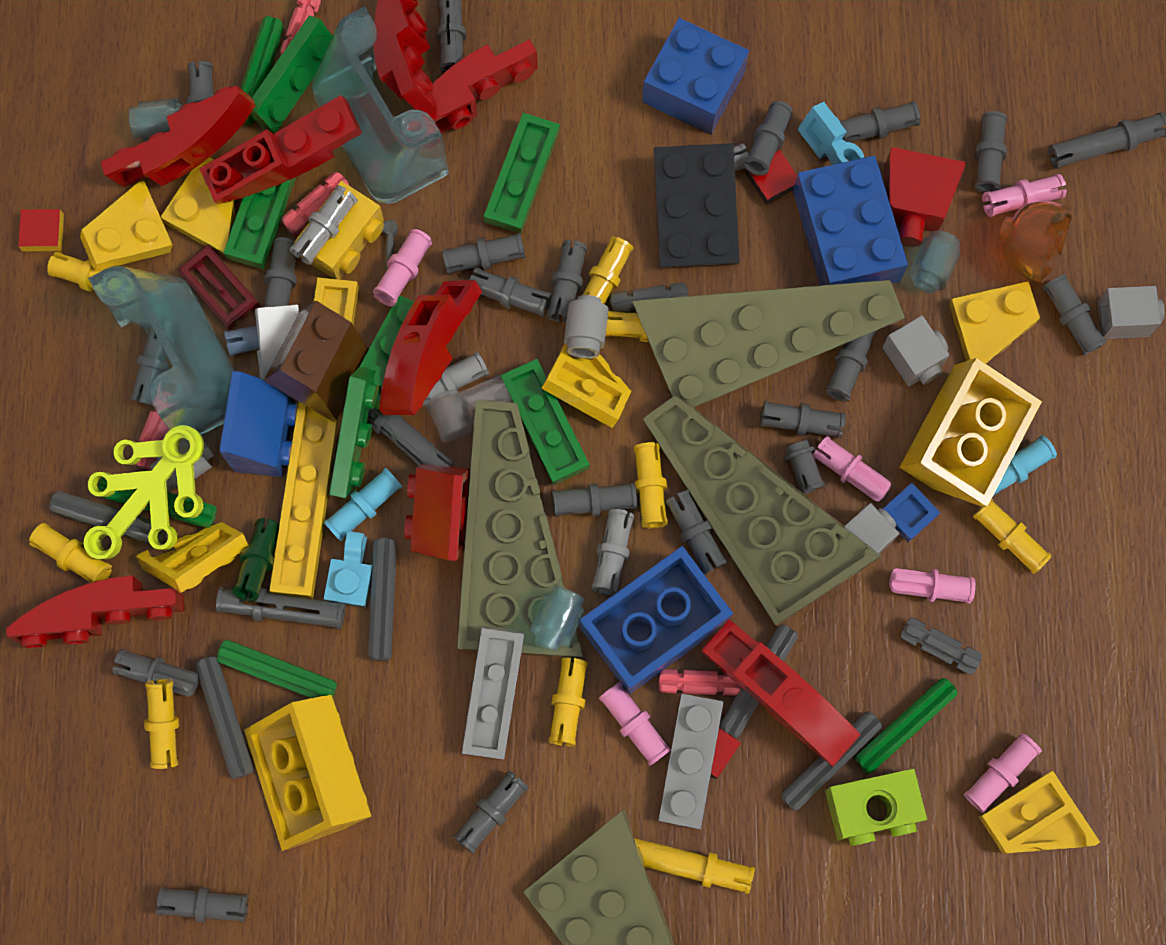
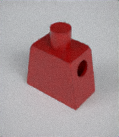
(919, 191)

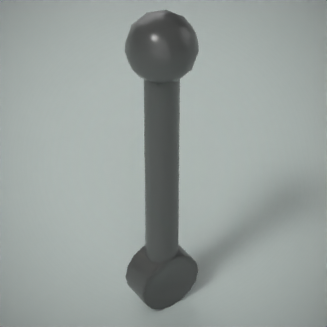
(390, 230)

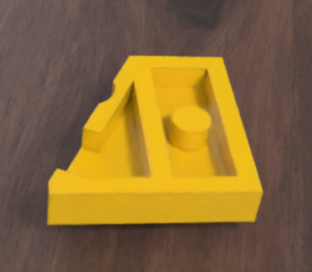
(197, 215)
(126, 231)
(993, 319)
(588, 386)
(195, 556)
(1038, 819)

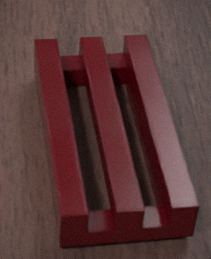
(239, 311)

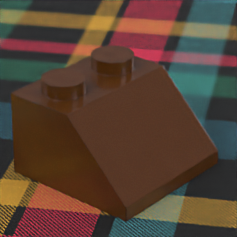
(318, 360)

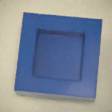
(911, 512)

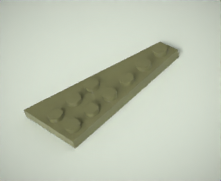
(740, 337)
(769, 527)
(507, 535)
(602, 893)

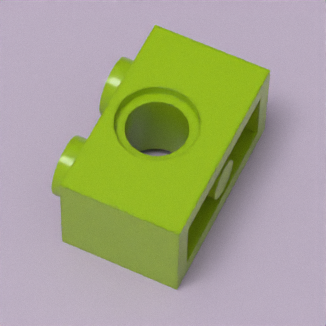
(897, 791)

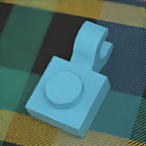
(825, 134)
(350, 579)

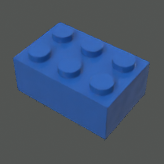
(849, 223)
(655, 620)

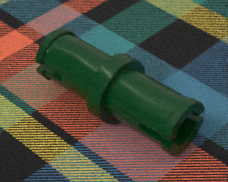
(256, 560)

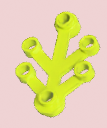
(150, 488)

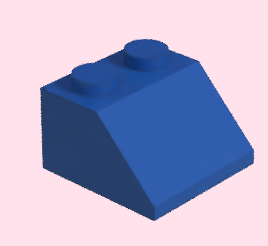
(257, 427)

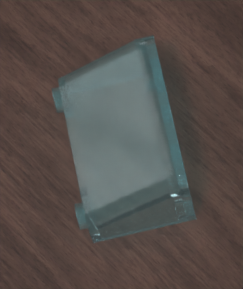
(392, 152)
(201, 374)

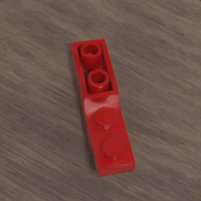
(399, 52)
(478, 77)
(193, 137)
(281, 156)
(420, 346)
(80, 611)
(781, 692)

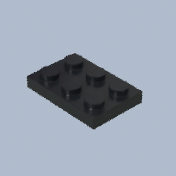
(696, 205)

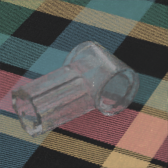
(454, 410)

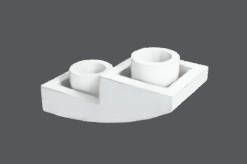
(272, 329)

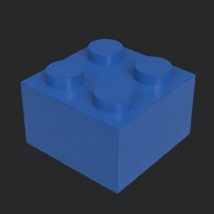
(695, 76)

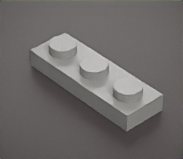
(492, 692)
(691, 761)

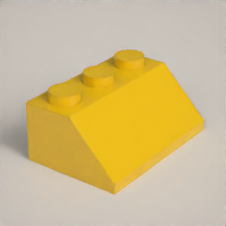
(971, 433)
(307, 771)

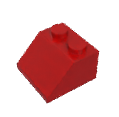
(438, 510)

